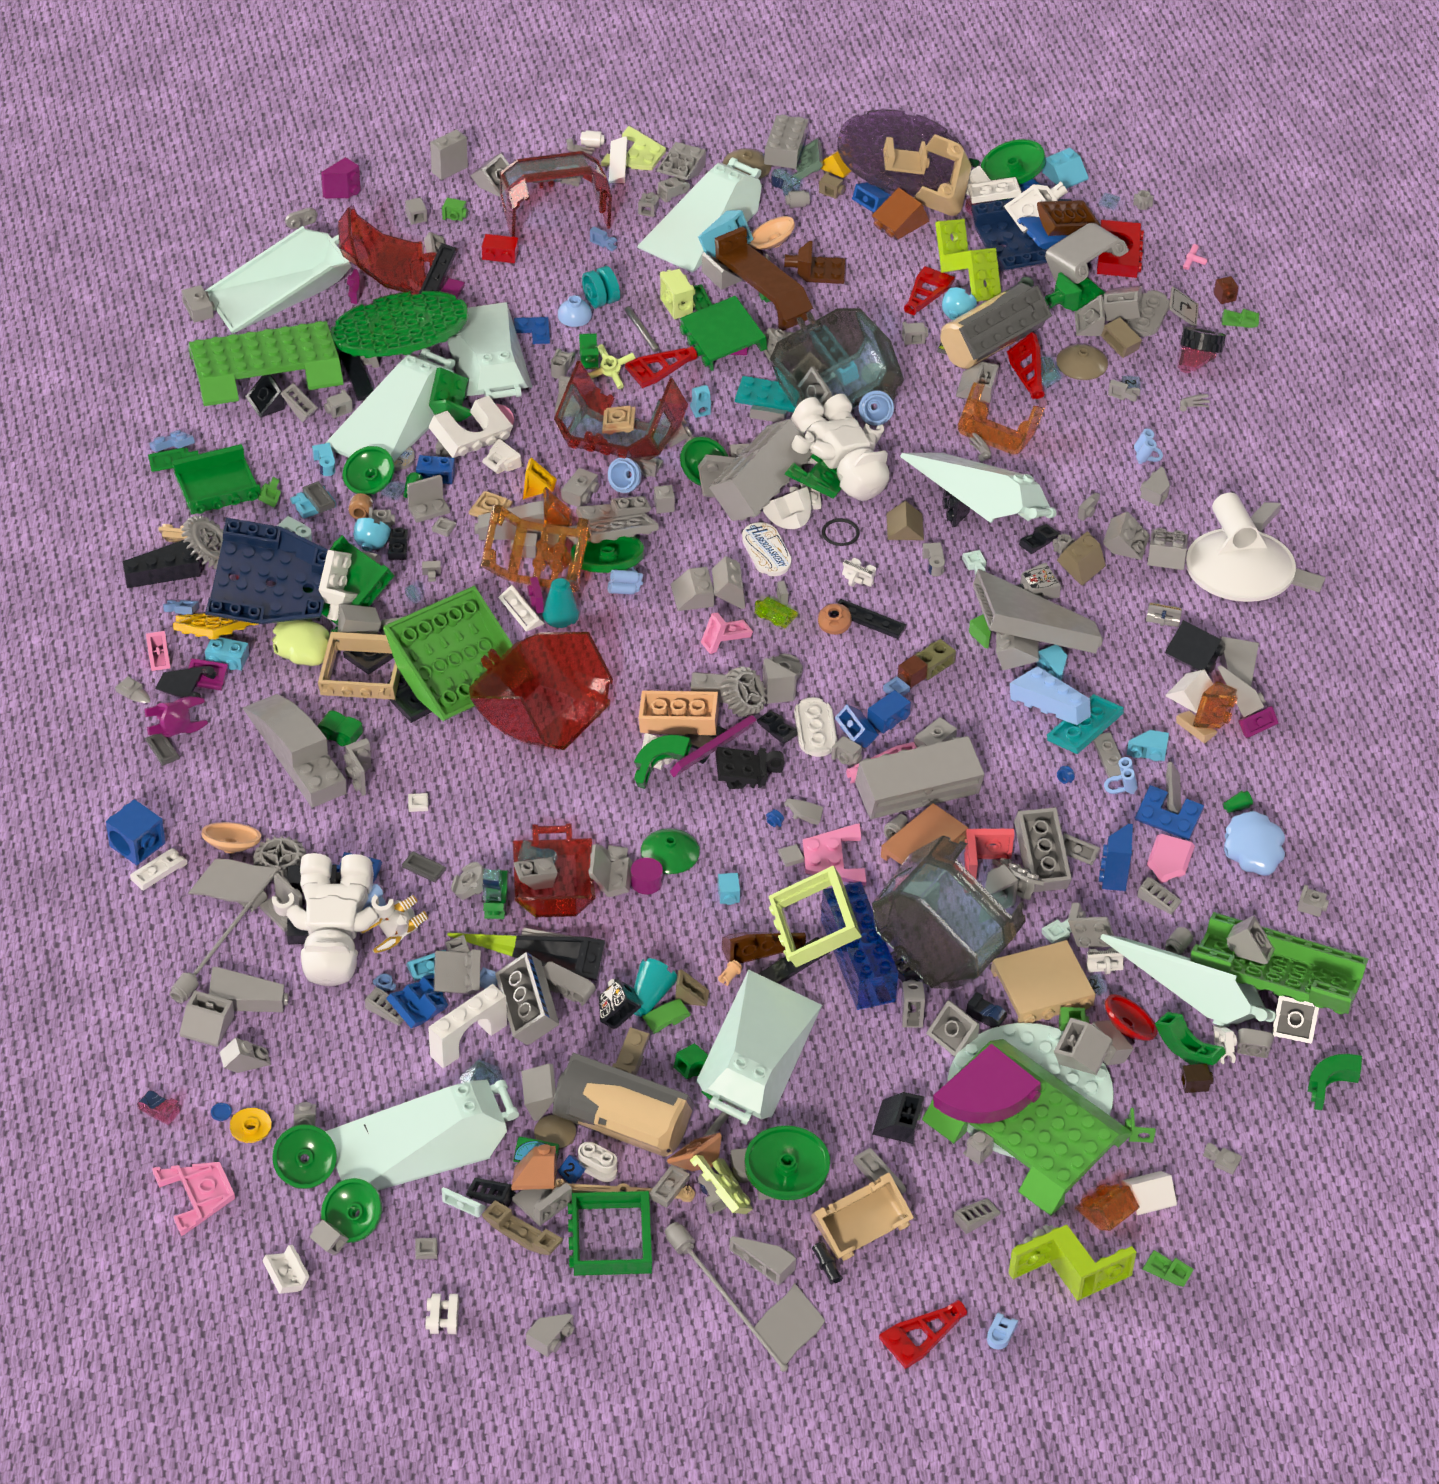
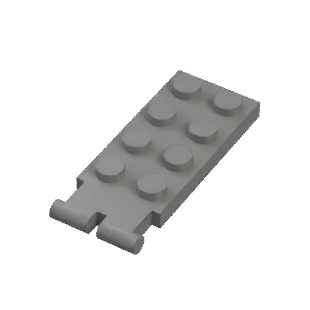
(618, 527)

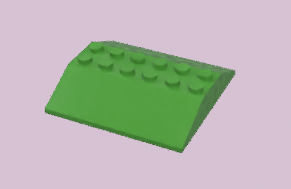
(443, 650)

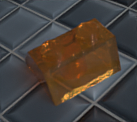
(1215, 706)

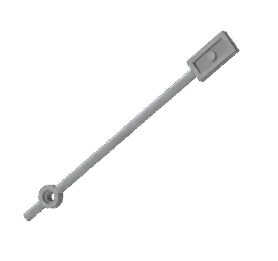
(676, 1178)

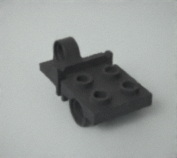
(744, 767)

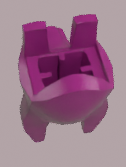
(175, 717)

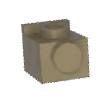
(831, 186)

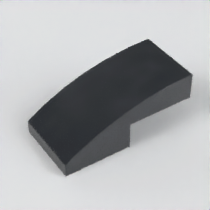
(1041, 537)

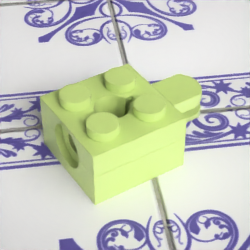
(676, 293)

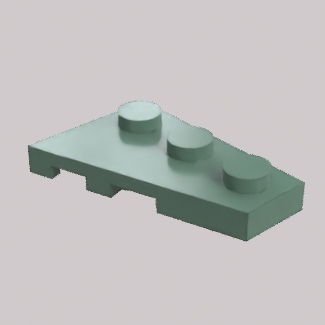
(810, 159)

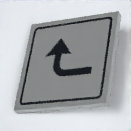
(1183, 306)

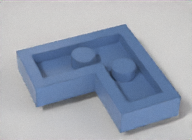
(177, 439)

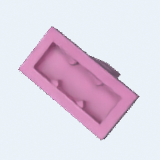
(719, 630)

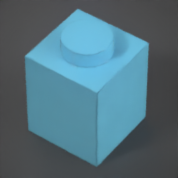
(728, 888)

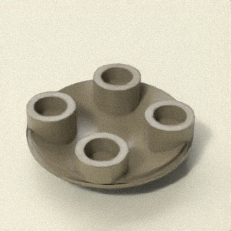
(555, 1130)

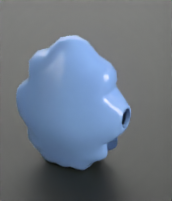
(1254, 843)

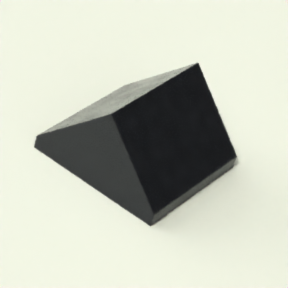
(266, 396)

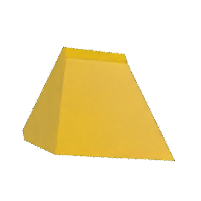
(835, 165)
(537, 479)

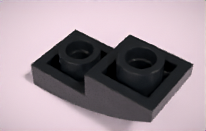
(398, 544)
(776, 727)

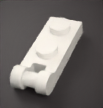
(158, 869)

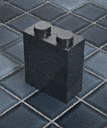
(1195, 648)

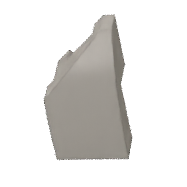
(805, 810)

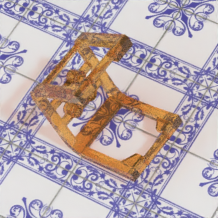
(582, 532)

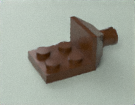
(816, 268)

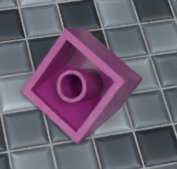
(341, 180)

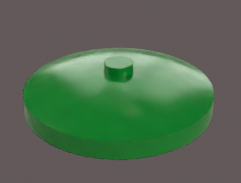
(1015, 159)
(611, 554)
(787, 1162)

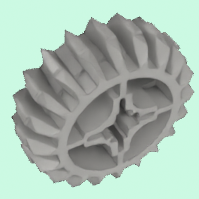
(742, 692)
(271, 851)

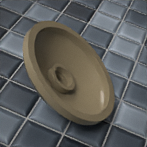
(749, 157)
(1082, 362)

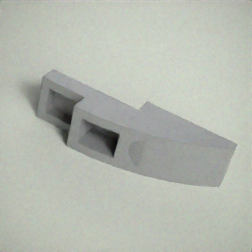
(617, 508)

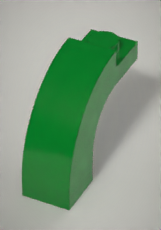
(588, 351)
(656, 750)
(497, 909)
(1184, 1044)
(1333, 1069)

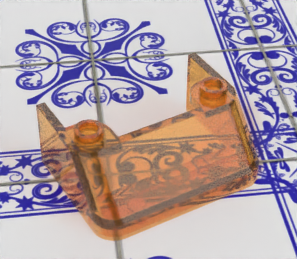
(996, 435)

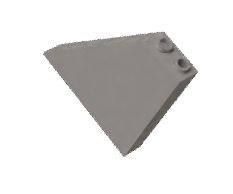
(1029, 616)

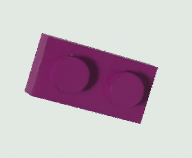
(535, 594)
(1258, 721)

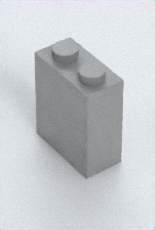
(449, 154)

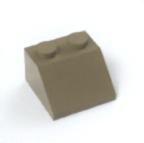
(1083, 558)

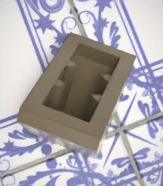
(690, 990)

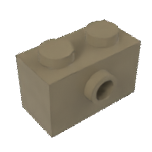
(1121, 337)

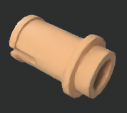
(733, 968)

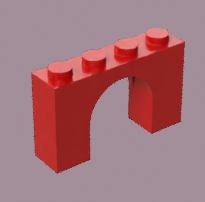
(1129, 263)

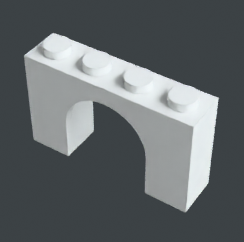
(460, 441)
(445, 1034)

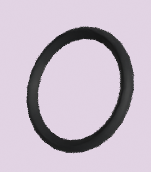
(840, 520)

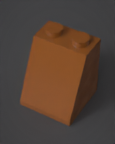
(900, 215)

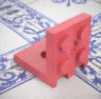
(980, 848)

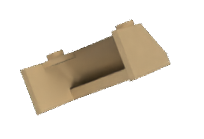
(950, 196)

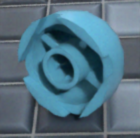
(957, 302)
(370, 534)

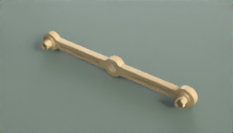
(686, 1194)

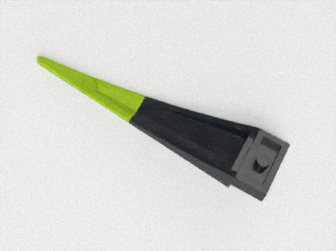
(577, 954)

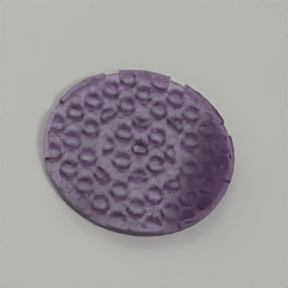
(862, 145)

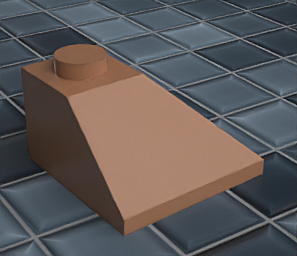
(705, 1146)
(536, 1169)

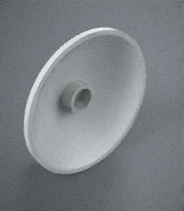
(1238, 558)

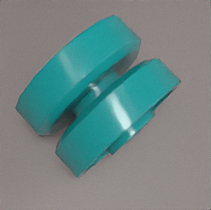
(601, 287)

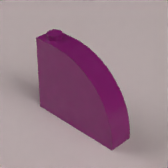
(987, 1089)

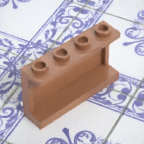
(922, 830)

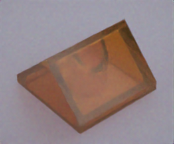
(555, 510)

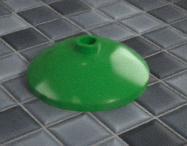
(693, 454)
(365, 464)
(672, 848)
(304, 1141)
(343, 1203)

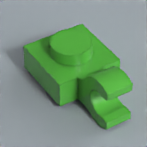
(269, 493)

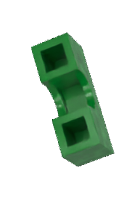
(690, 1063)

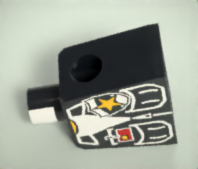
(617, 1003)

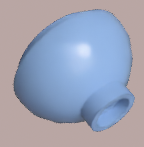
(574, 312)
(883, 410)
(619, 475)

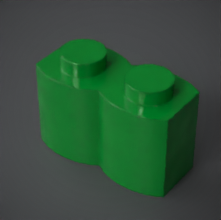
(340, 728)

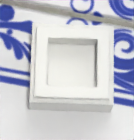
(418, 802)

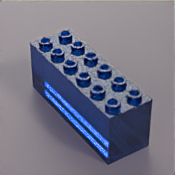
(867, 960)

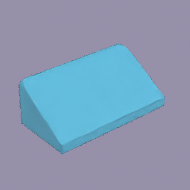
(422, 966)

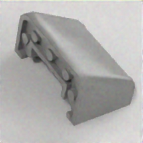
(1081, 247)

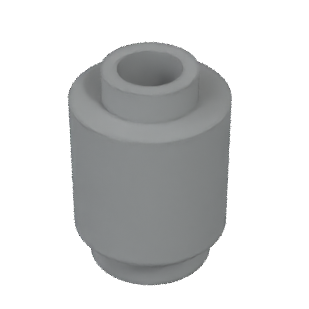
(797, 199)
(1179, 940)

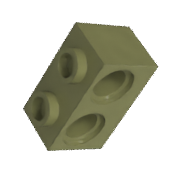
(938, 657)

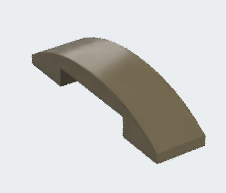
(529, 1237)

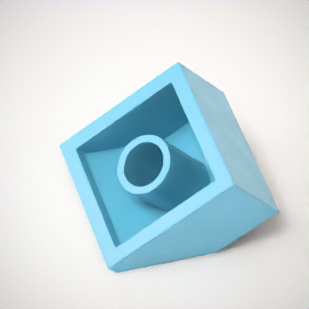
(1065, 167)

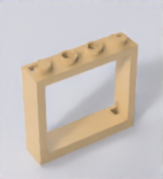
(359, 643)

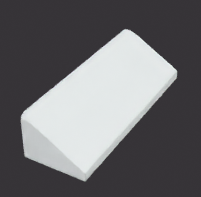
(618, 158)
(522, 608)

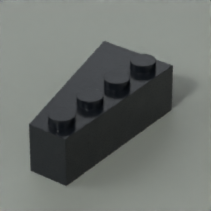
(161, 565)

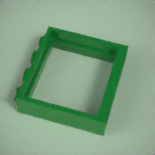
(609, 1200)

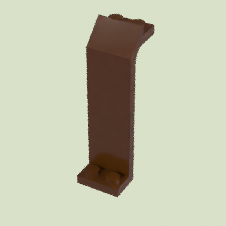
(764, 276)

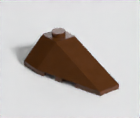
(756, 945)

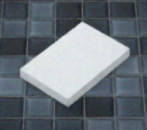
(993, 190)

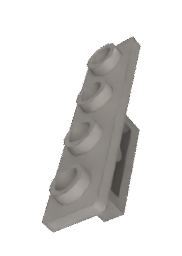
(1025, 879)

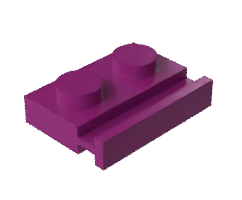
(205, 682)

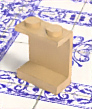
(905, 160)

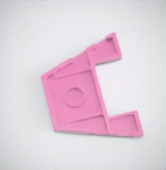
(826, 851)
(205, 1187)

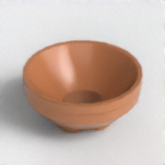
(834, 625)

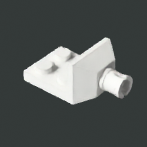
(1026, 203)
(334, 580)

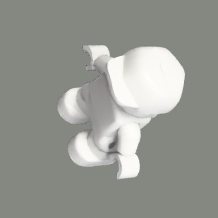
(842, 445)
(333, 915)

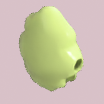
(301, 641)

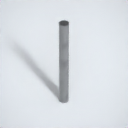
(641, 329)

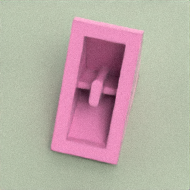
(157, 651)

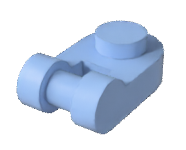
(998, 1336)

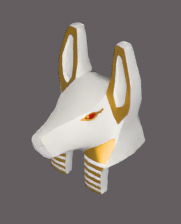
(399, 924)

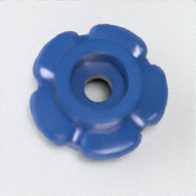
(1066, 773)
(774, 818)

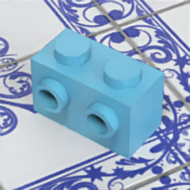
(228, 652)

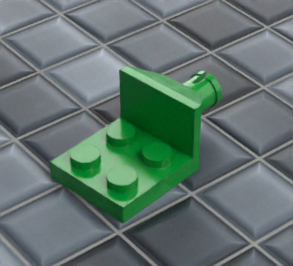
(1073, 295)
(449, 394)

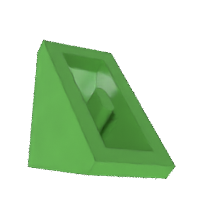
(980, 631)

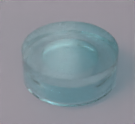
(412, 593)

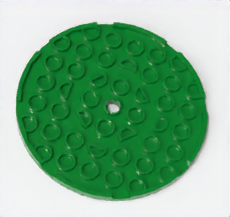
(399, 324)

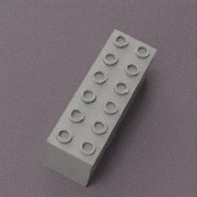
(758, 471)
(919, 777)

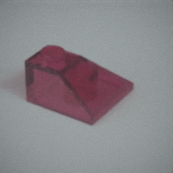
(1193, 359)

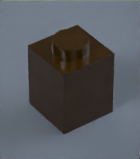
(1196, 1078)

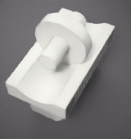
(858, 574)
(1104, 960)

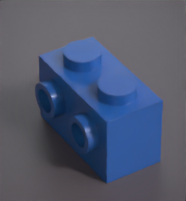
(869, 196)
(432, 466)
(889, 711)
(856, 726)

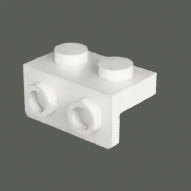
(286, 1270)

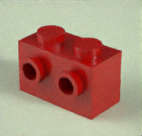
(500, 248)

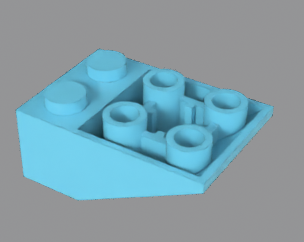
(725, 223)

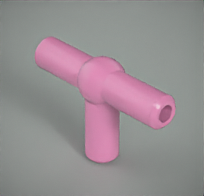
(1191, 256)

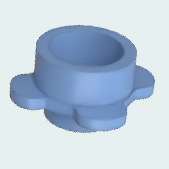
(387, 979)

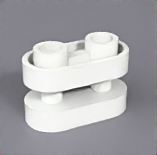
(598, 1161)
(435, 1305)

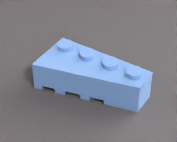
(1050, 695)

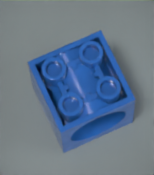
(135, 832)

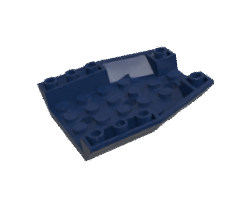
(998, 228)
(262, 555)

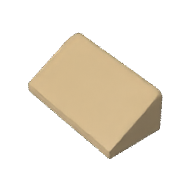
(1186, 721)

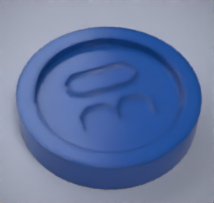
(221, 1112)

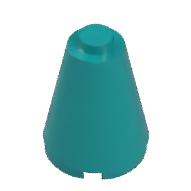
(560, 605)
(652, 984)

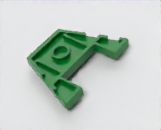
(819, 478)

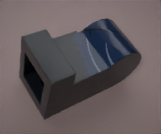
(985, 1012)

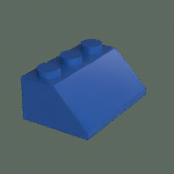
(1116, 859)

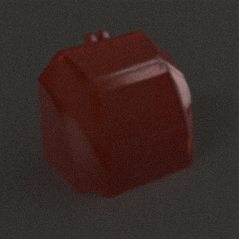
(544, 688)

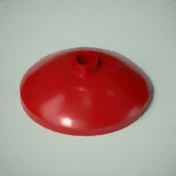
(1130, 1018)

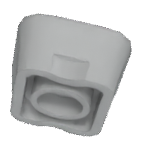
(1254, 1042)

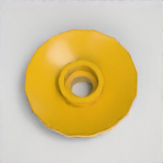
(250, 1118)

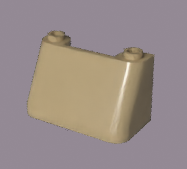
(863, 1217)

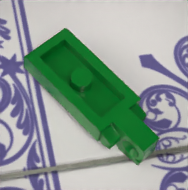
(163, 460)

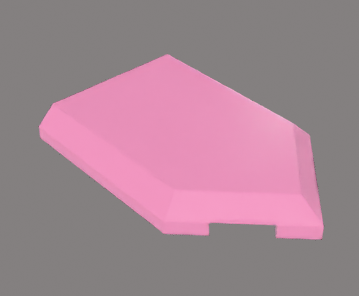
(1170, 857)

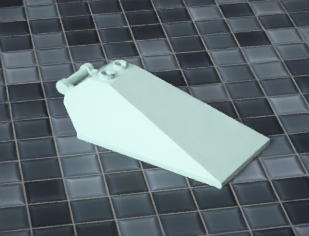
(718, 191)
(279, 278)
(490, 353)
(395, 411)
(983, 487)
(1204, 988)
(757, 1048)
(424, 1135)

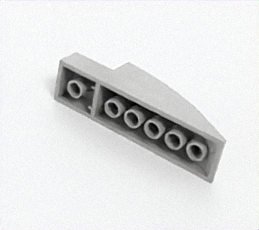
(298, 748)

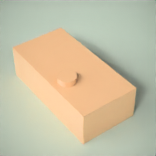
(679, 712)

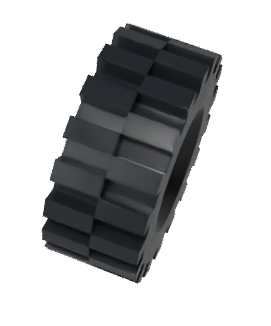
(1203, 339)

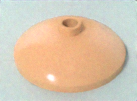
(772, 233)
(231, 836)

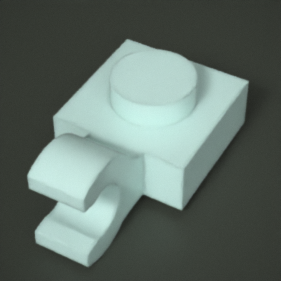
(974, 560)
(1057, 931)

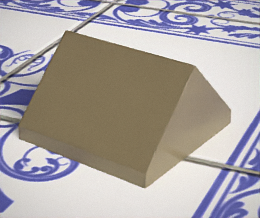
(904, 523)

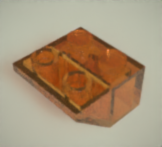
(1108, 1206)

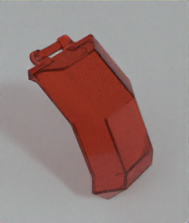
(384, 258)
(572, 887)

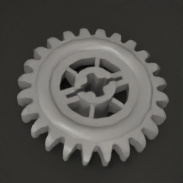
(199, 531)

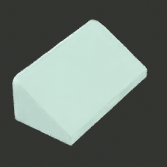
(462, 1203)

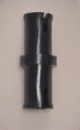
(827, 1263)

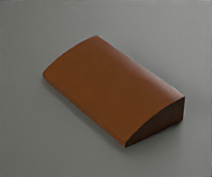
(1064, 216)

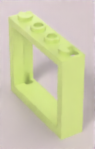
(801, 890)

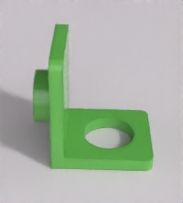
(1130, 1124)

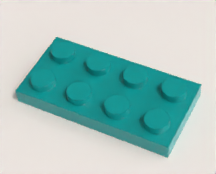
(763, 393)
(1079, 736)

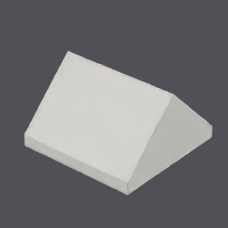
(1190, 689)
(1152, 1191)

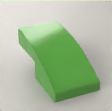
(1245, 319)
(669, 1013)
(1171, 1271)

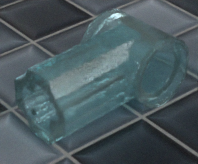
(1048, 372)

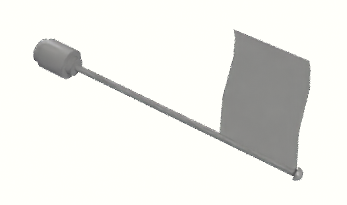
(229, 882)
(782, 1327)

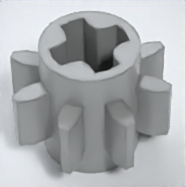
(1143, 200)
(1062, 543)

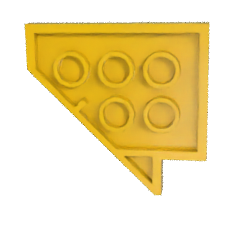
(207, 625)

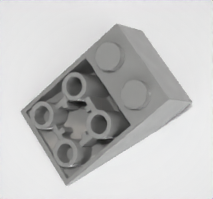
(683, 161)
(1123, 303)
(1167, 549)

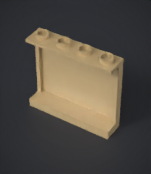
(1043, 981)

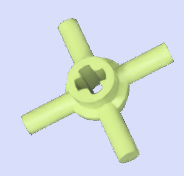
(611, 366)

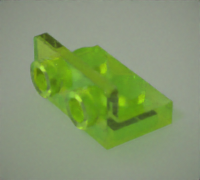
(775, 612)

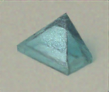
(482, 1071)

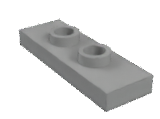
(1108, 754)

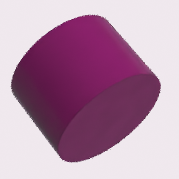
(646, 875)

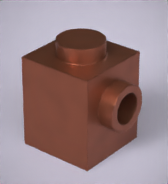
(1226, 290)
(912, 671)

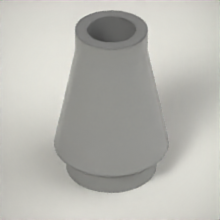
(895, 825)

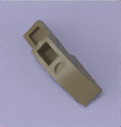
(632, 1051)

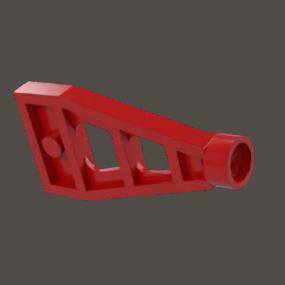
(932, 277)
(1020, 352)
(645, 376)
(904, 1349)

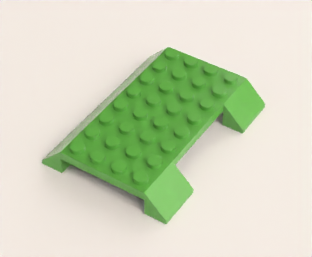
(261, 353)
(1295, 969)
(1053, 1136)

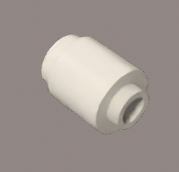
(592, 139)

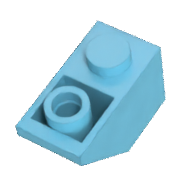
(1053, 661)
(1149, 745)

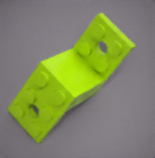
(956, 257)
(1072, 1262)

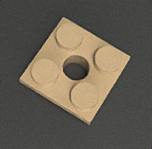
(619, 419)
(482, 504)
(171, 534)

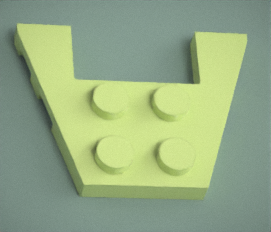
(643, 154)
(725, 1183)

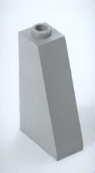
(530, 512)
(1240, 658)
(247, 991)

